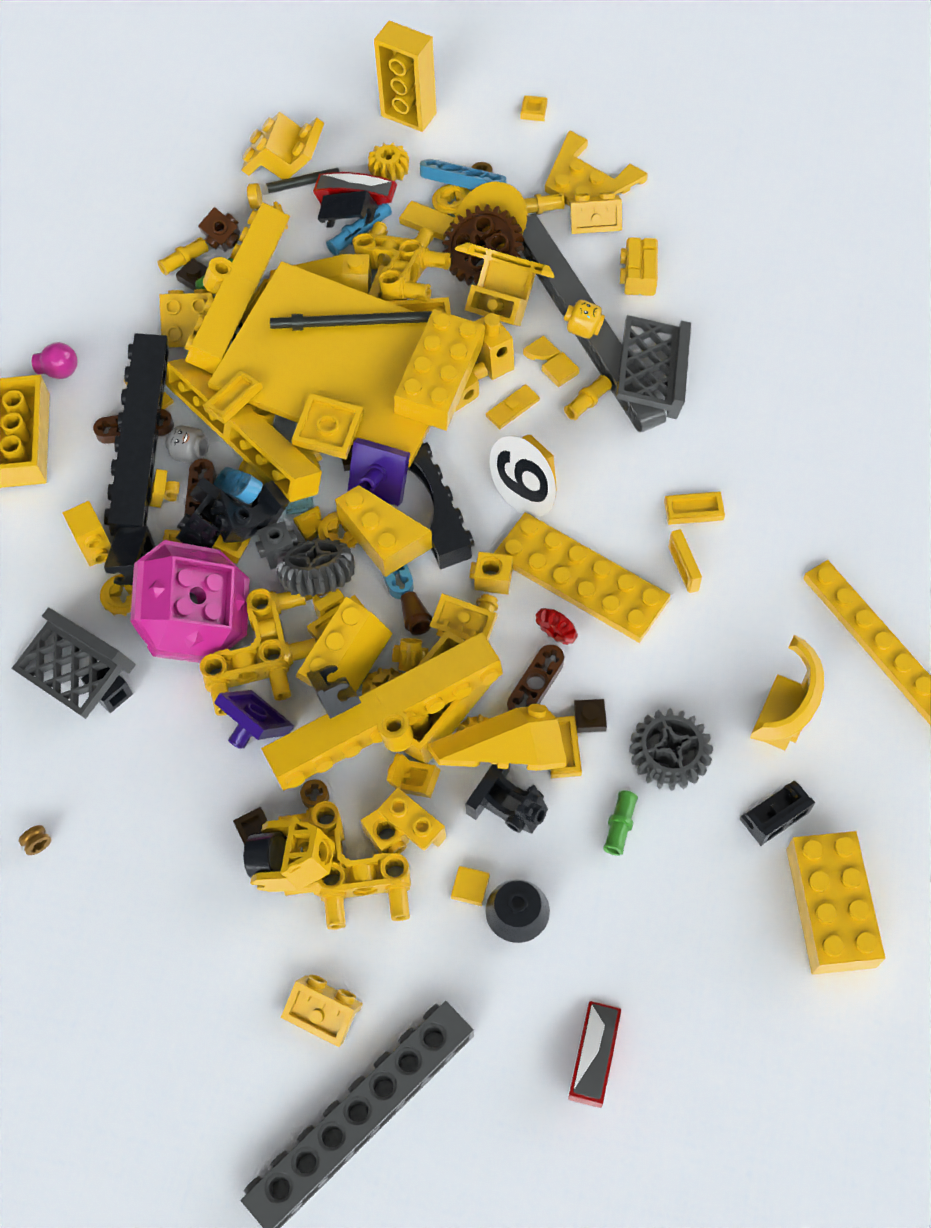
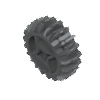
(315, 567)
(691, 740)

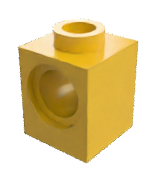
(494, 583)
(373, 825)

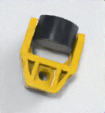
(276, 859)

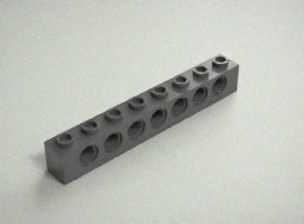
(329, 1160)

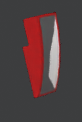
(331, 183)
(595, 1054)

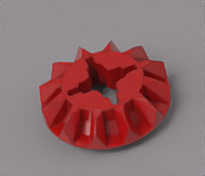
(556, 625)

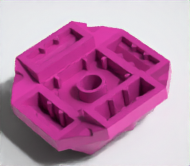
(169, 618)

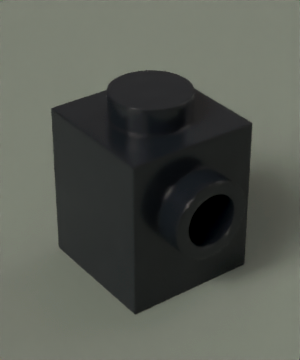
(115, 695)

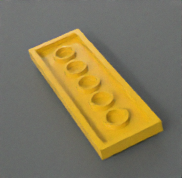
(583, 577)

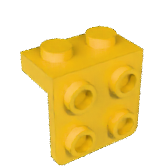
(180, 313)

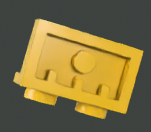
(595, 213)
(462, 618)
(412, 820)
(321, 1009)

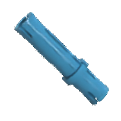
(343, 239)

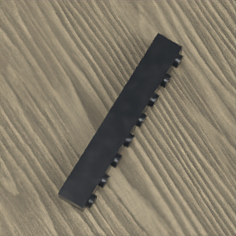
(138, 434)

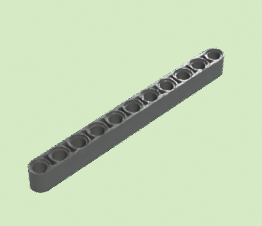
(605, 347)

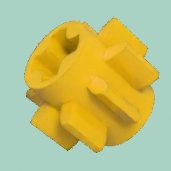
(408, 653)

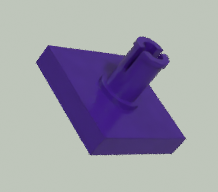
(379, 470)
(253, 717)

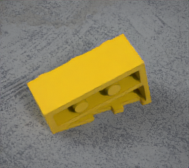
(382, 530)

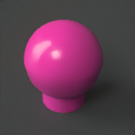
(55, 360)

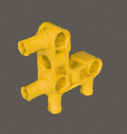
(403, 259)
(252, 662)
(356, 876)

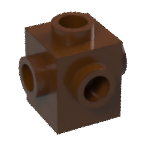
(220, 230)

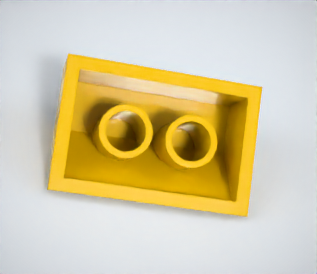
(350, 642)

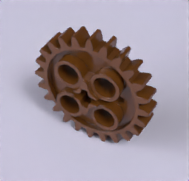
(470, 230)

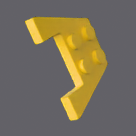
(575, 176)

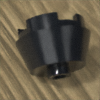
(517, 911)

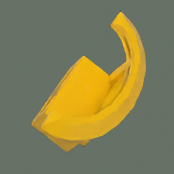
(502, 284)
(791, 703)

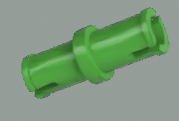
(620, 823)

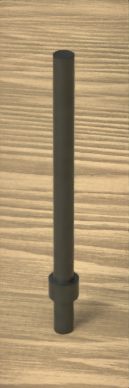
(298, 321)

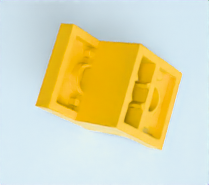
(282, 146)

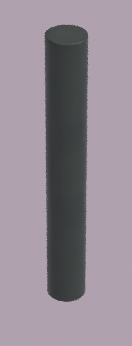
(297, 181)

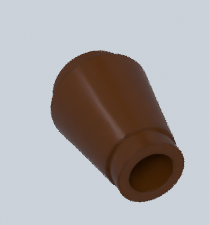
(415, 614)

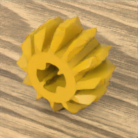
(388, 162)

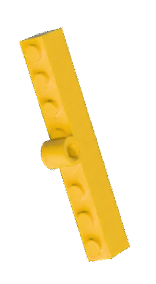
(234, 287)
(249, 434)
(382, 711)

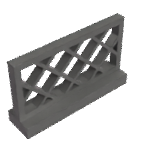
(675, 372)
(89, 646)

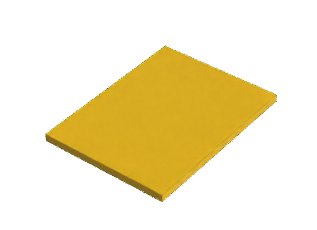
(335, 362)

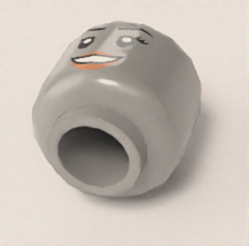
(187, 444)

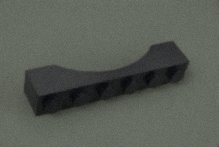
(449, 539)

